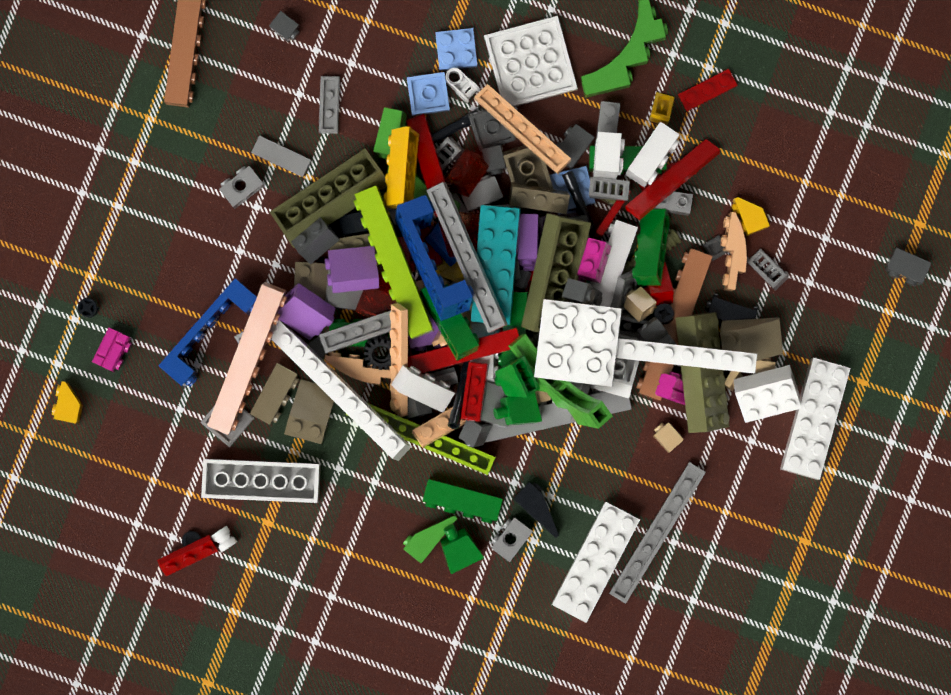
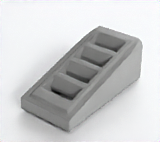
(447, 161)
(600, 195)
(777, 283)

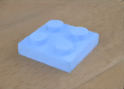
(456, 49)
(428, 93)
(583, 181)

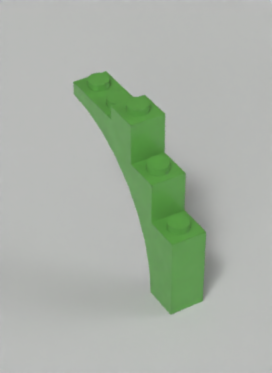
(615, 74)
(391, 120)
(582, 407)

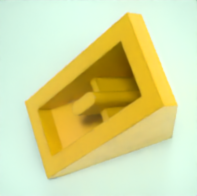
(661, 108)

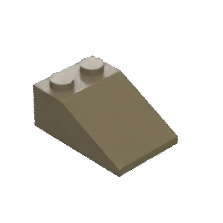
(526, 168)
(312, 277)
(753, 336)
(309, 413)

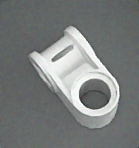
(462, 85)

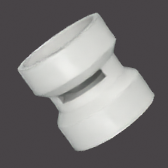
(224, 539)

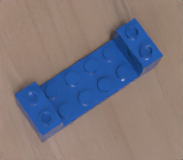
(410, 219)
(178, 368)

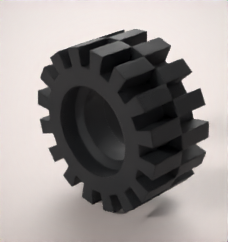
(375, 360)

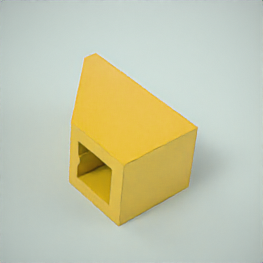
(750, 215)
(68, 405)

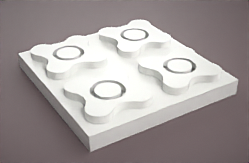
(531, 62)
(578, 342)

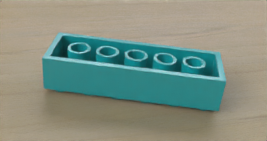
(498, 254)

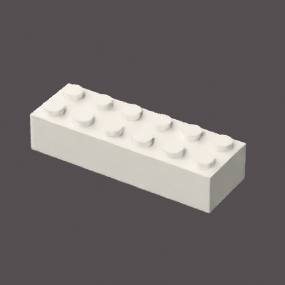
(816, 418)
(260, 481)
(595, 562)

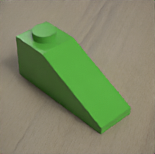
(424, 541)

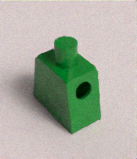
(517, 378)
(518, 410)
(459, 549)

